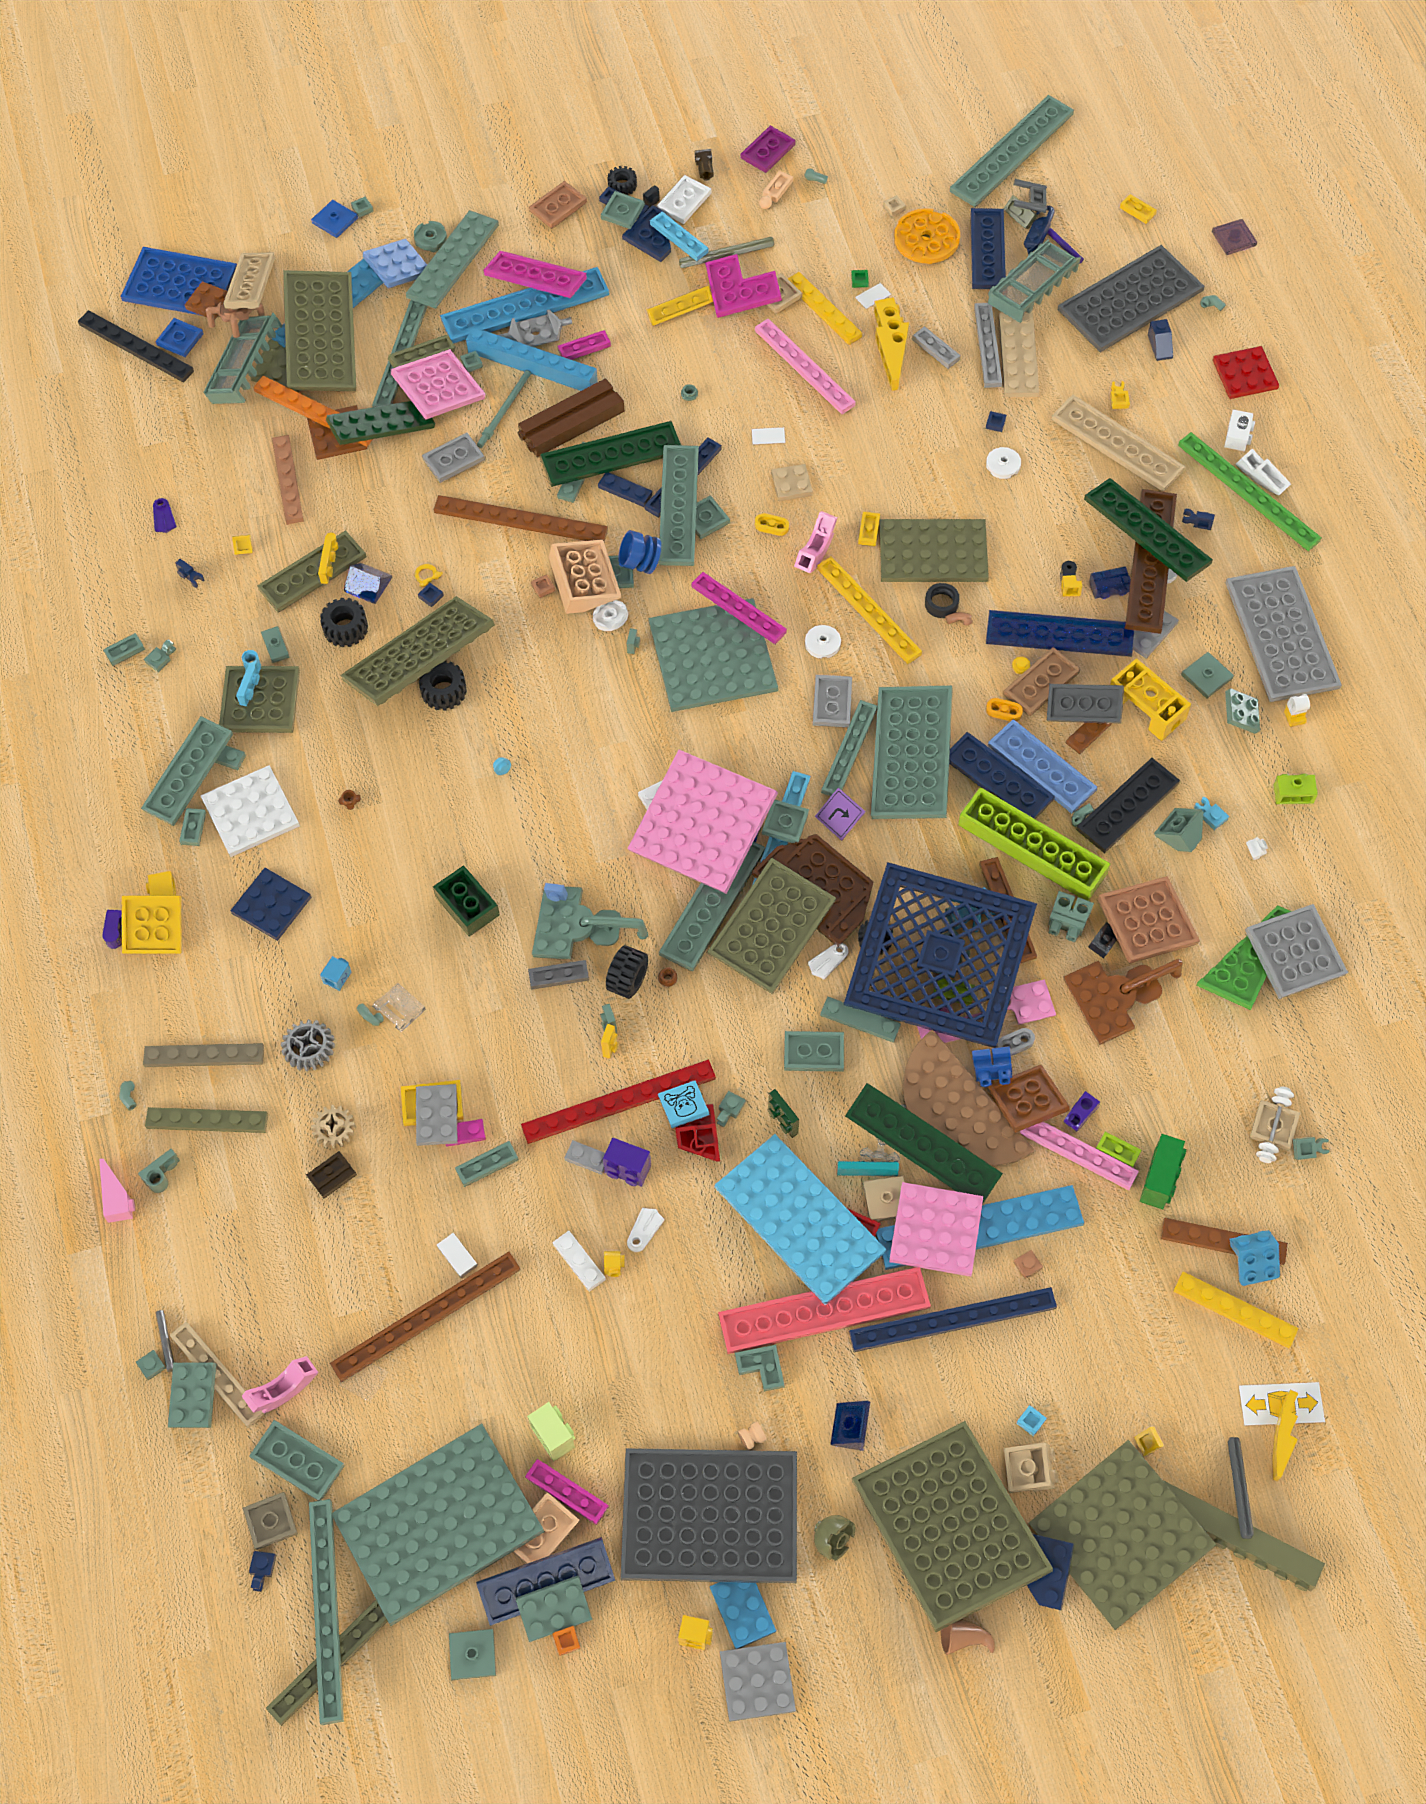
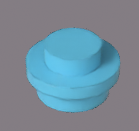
(501, 766)

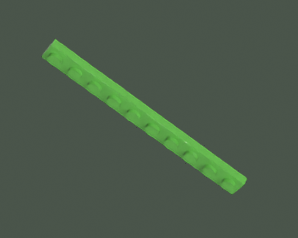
(1249, 491)

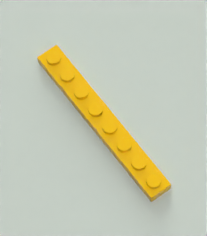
(869, 610)

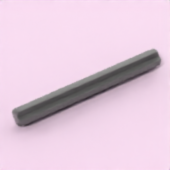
(1240, 1488)

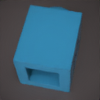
(336, 973)

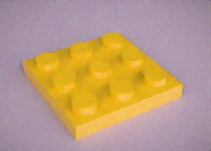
(151, 924)

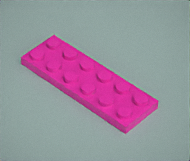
(535, 274)

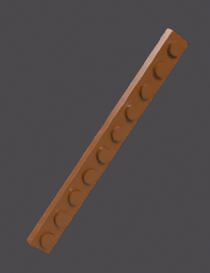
(520, 519)
(424, 1316)

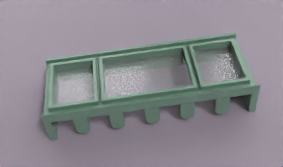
(1032, 280)
(238, 359)

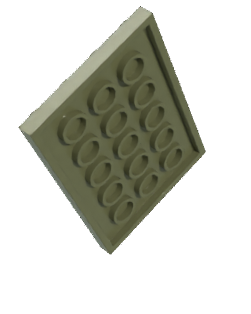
(933, 550)
(771, 925)

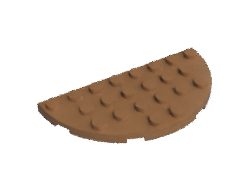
(954, 1103)

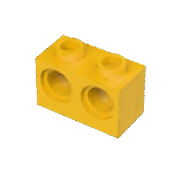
(695, 1633)

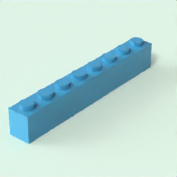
(532, 359)

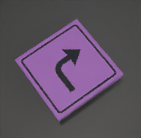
(840, 814)

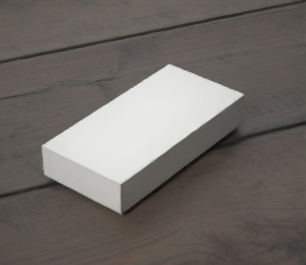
(457, 1255)

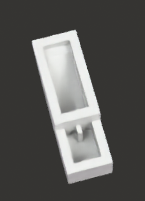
(1263, 472)

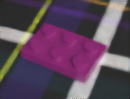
(768, 149)

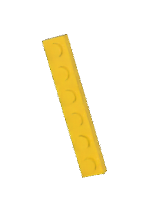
(826, 309)
(1236, 1309)

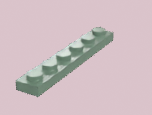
(849, 748)

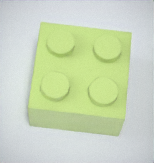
(551, 1431)

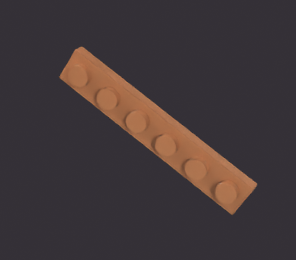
(287, 479)

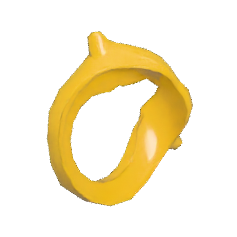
(424, 582)

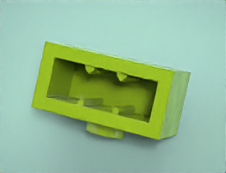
(1295, 789)

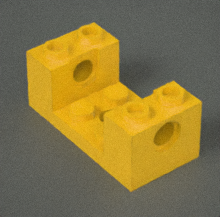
(1165, 709)

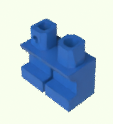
(999, 1070)

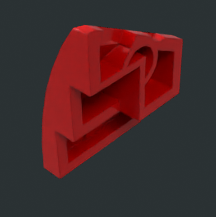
(700, 1136)

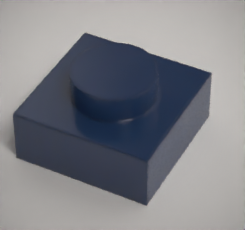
(996, 421)
(430, 594)

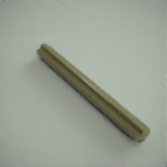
(728, 251)

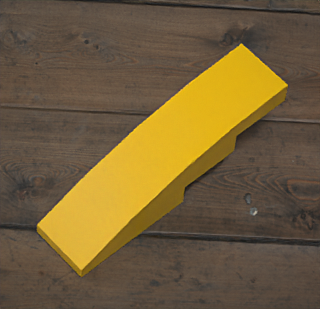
(1283, 1441)

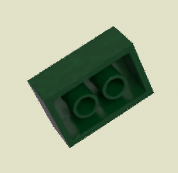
(466, 900)

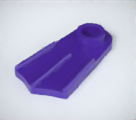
(163, 516)

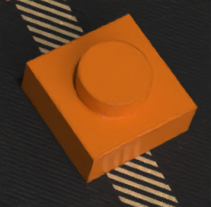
(566, 1640)

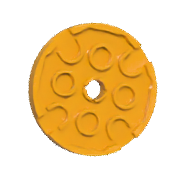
(940, 227)

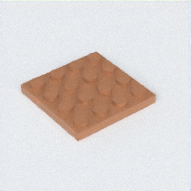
(1148, 919)

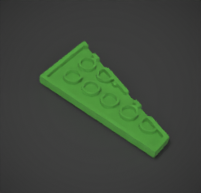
(1239, 972)

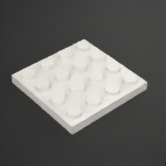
(250, 811)

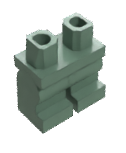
(1069, 919)

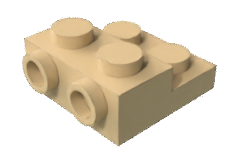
(1030, 1467)

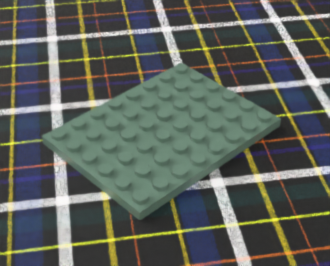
(437, 1524)

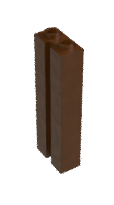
(571, 417)

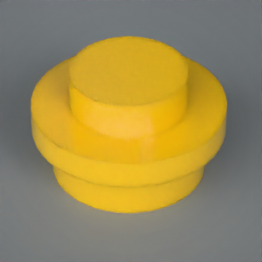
(1020, 664)

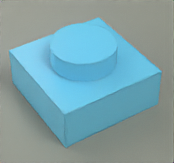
(1031, 1420)

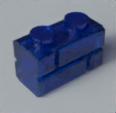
(1110, 583)

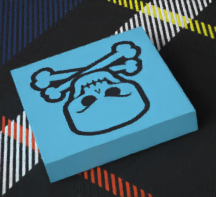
(683, 1104)

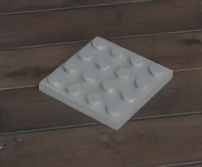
(1296, 951)

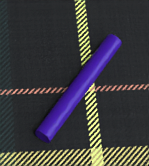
(1064, 244)

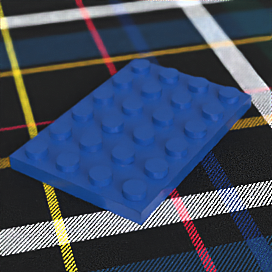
(170, 278)

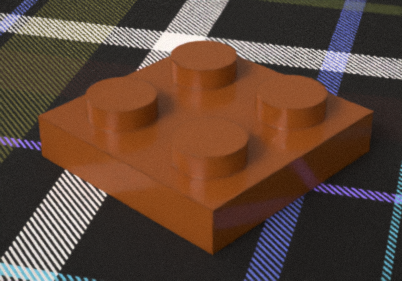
(204, 297)

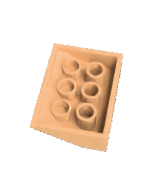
(583, 575)

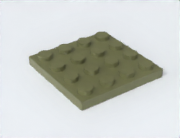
(272, 702)

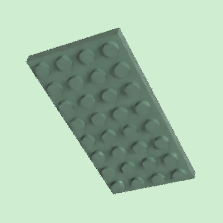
(912, 752)

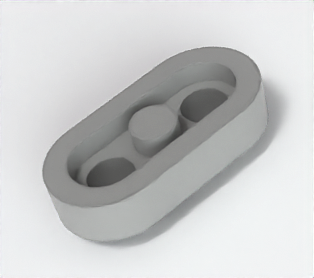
(1014, 1041)

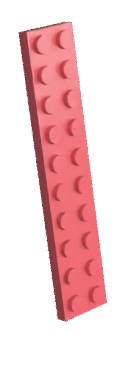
(806, 1314)

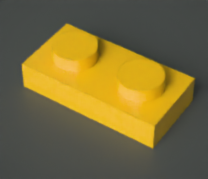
(1138, 208)
(869, 529)
(609, 1041)

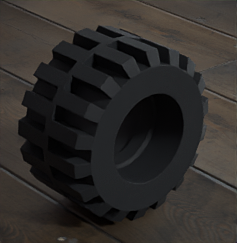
(339, 611)
(448, 696)
(627, 971)

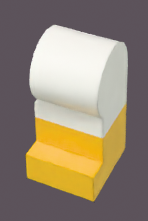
(1297, 709)

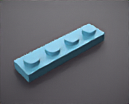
(679, 236)

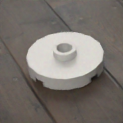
(1003, 469)
(610, 615)
(822, 648)

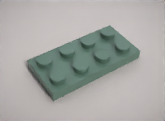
(297, 1460)

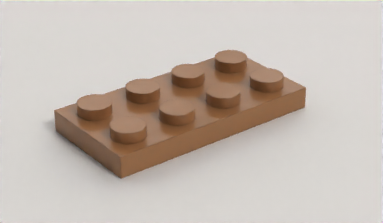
(1032, 686)

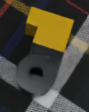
(1069, 584)

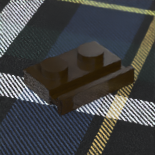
(331, 1174)

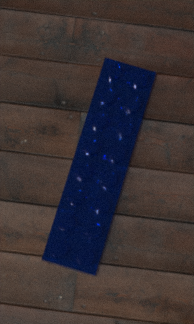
(1060, 633)

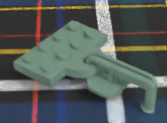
(569, 922)

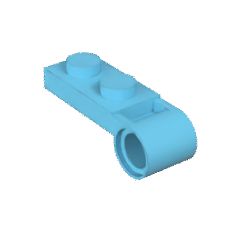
(250, 678)

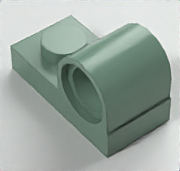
(157, 1169)

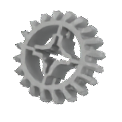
(296, 1038)

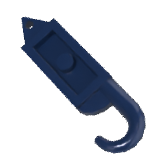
(1039, 230)

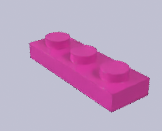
(584, 345)

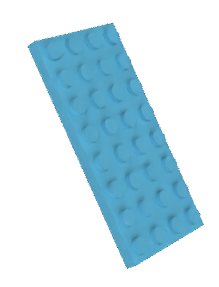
(800, 1219)

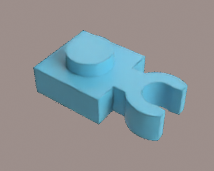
(1213, 815)

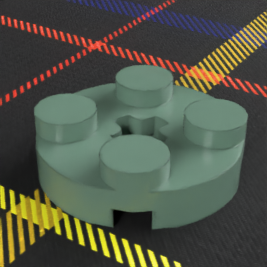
(433, 243)

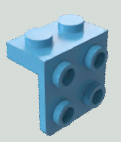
(1256, 1257)

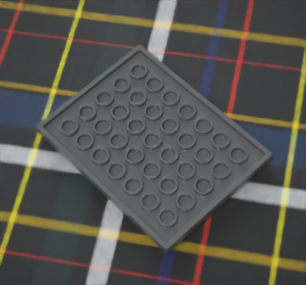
(710, 1516)

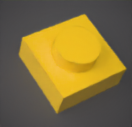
(242, 544)
(1148, 1441)

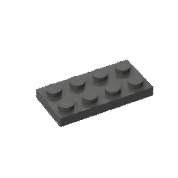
(1085, 703)

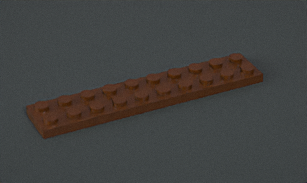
(1149, 574)

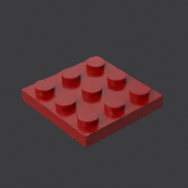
(1245, 372)

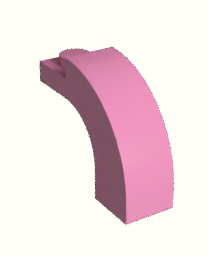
(818, 544)
(283, 1388)

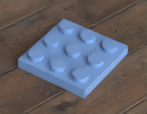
(395, 262)

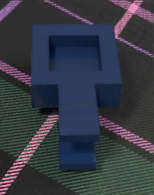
(1200, 520)
(188, 572)
(261, 1567)

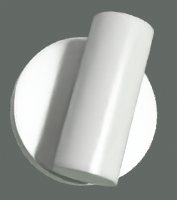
(1257, 847)

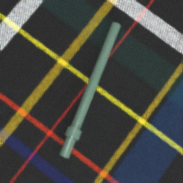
(489, 431)

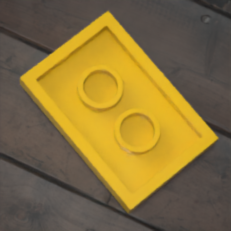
(408, 1100)

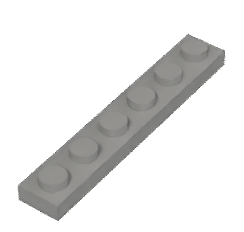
(988, 345)

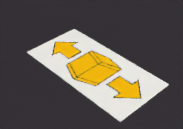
(1263, 1403)

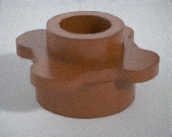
(349, 794)

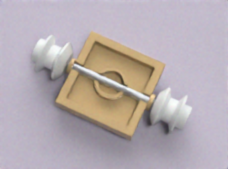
(1275, 1125)

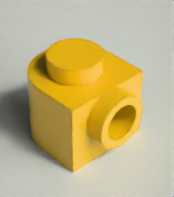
(613, 1263)

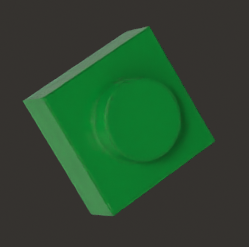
(859, 278)

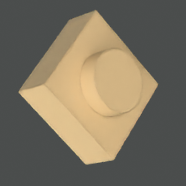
(894, 206)

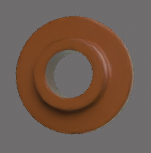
(667, 972)

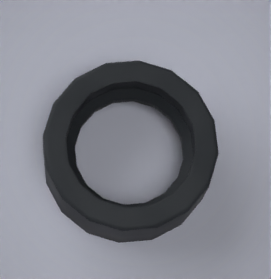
(946, 589)

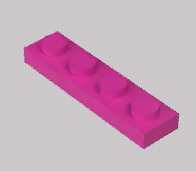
(567, 1491)

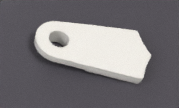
(827, 961)
(644, 1228)

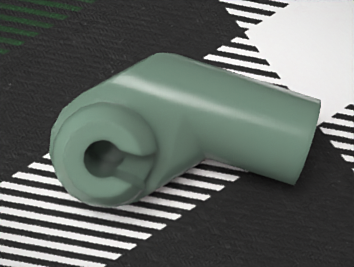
(1212, 300)
(1081, 814)
(368, 1016)
(124, 1094)

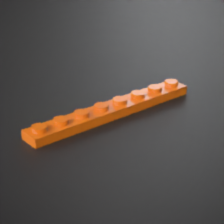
(296, 402)

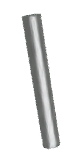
(165, 1340)

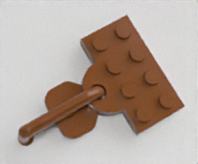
(1105, 1005)

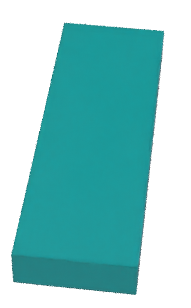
(858, 1168)

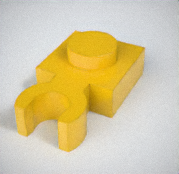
(1119, 397)

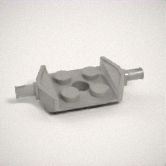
(548, 326)

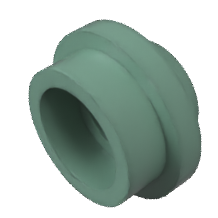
(689, 392)

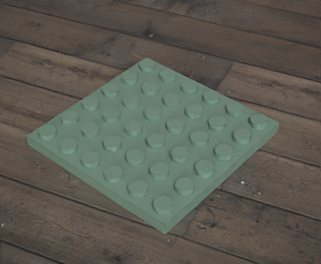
(710, 657)

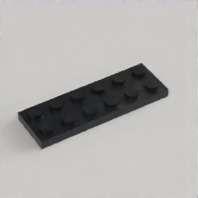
(1128, 805)

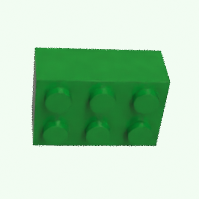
(1163, 1172)

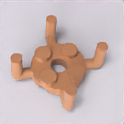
(231, 315)

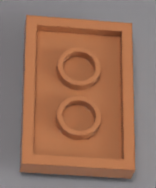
(557, 204)

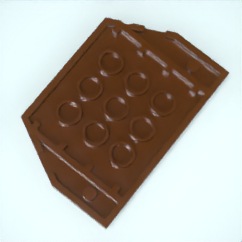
(834, 874)

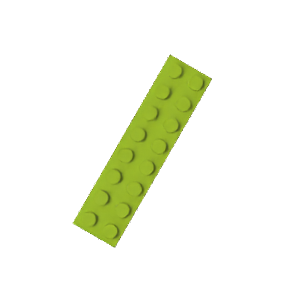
(1034, 844)

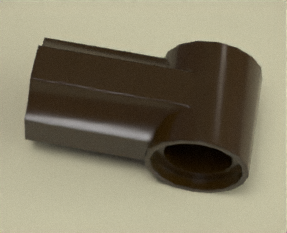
(703, 159)

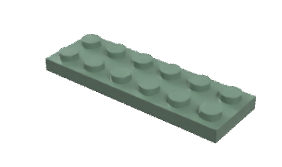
(187, 771)

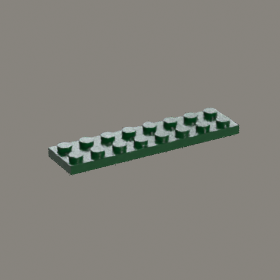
(608, 453)
(1148, 529)
(922, 1143)

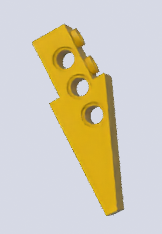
(891, 338)

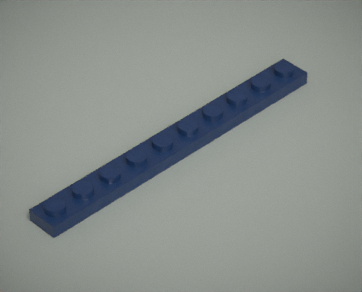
(952, 1319)

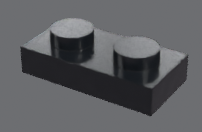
(1103, 940)

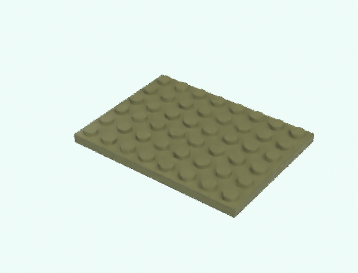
(951, 1526)

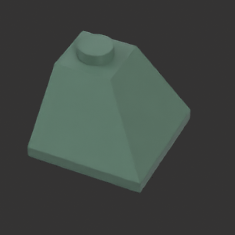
(1182, 829)

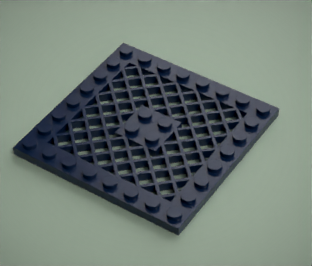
(940, 954)

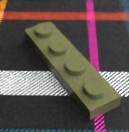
(421, 351)

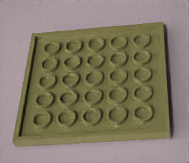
(1125, 1534)

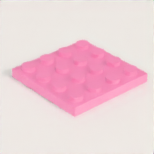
(438, 384)
(936, 1229)

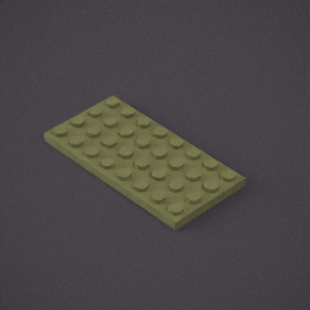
(319, 331)
(417, 650)

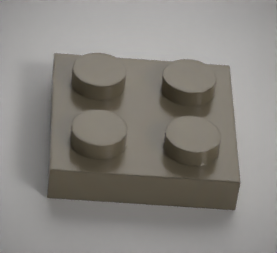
(270, 1521)

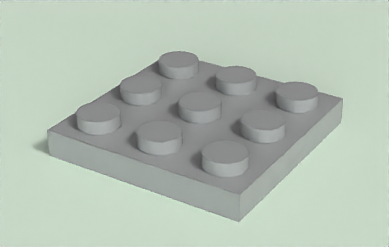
(757, 1681)

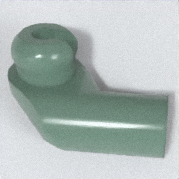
(811, 175)

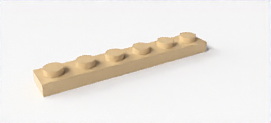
(225, 1383)

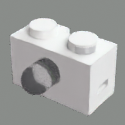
(1239, 429)

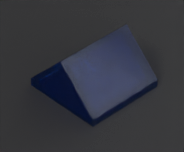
(366, 582)
(850, 1425)

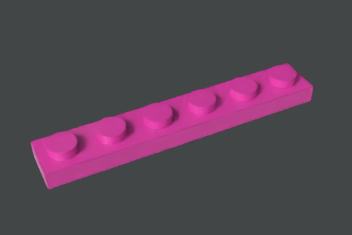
(739, 608)

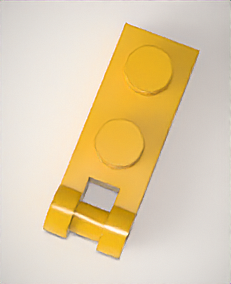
(328, 556)

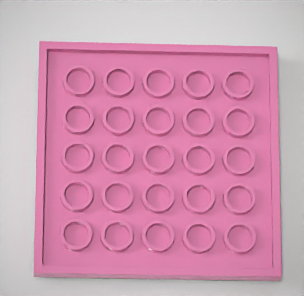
(702, 821)

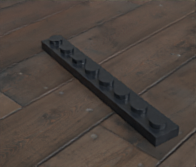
(136, 346)

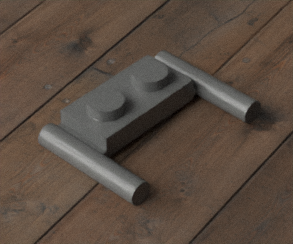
(1037, 196)

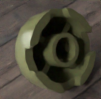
(832, 1536)

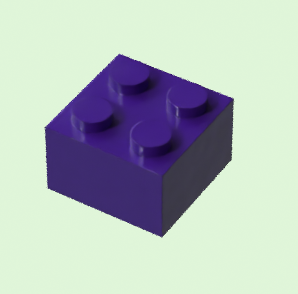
(627, 1162)

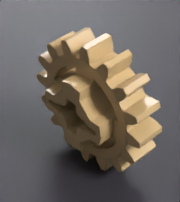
(325, 1123)

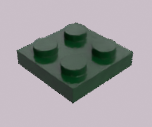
(780, 1109)

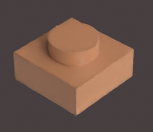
(542, 586)
(1028, 1264)

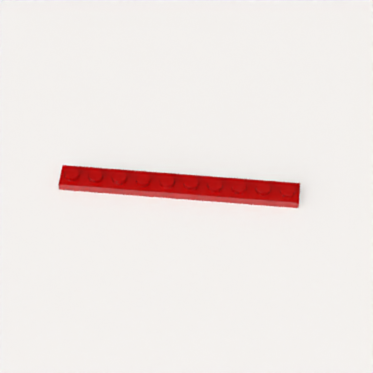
(614, 1102)

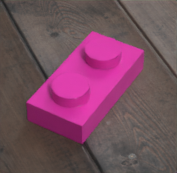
(470, 1132)

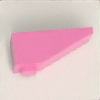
(116, 1201)

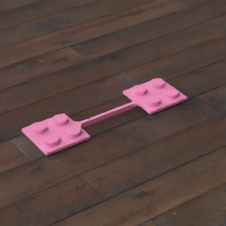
(1028, 1002)

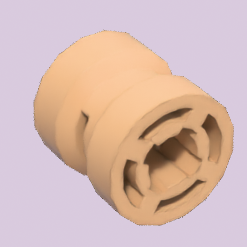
(752, 1435)

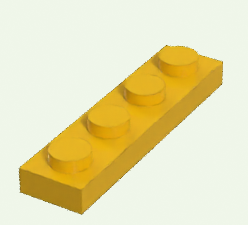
(679, 305)

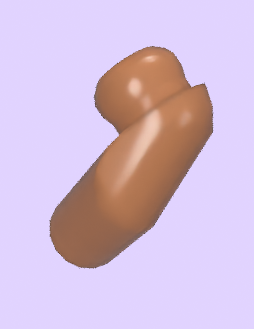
(958, 616)

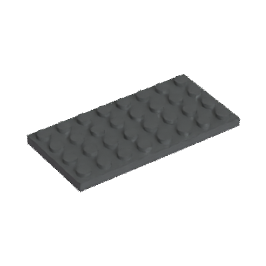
(1130, 298)

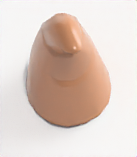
(965, 1634)

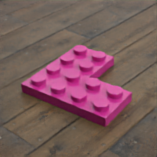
(735, 294)

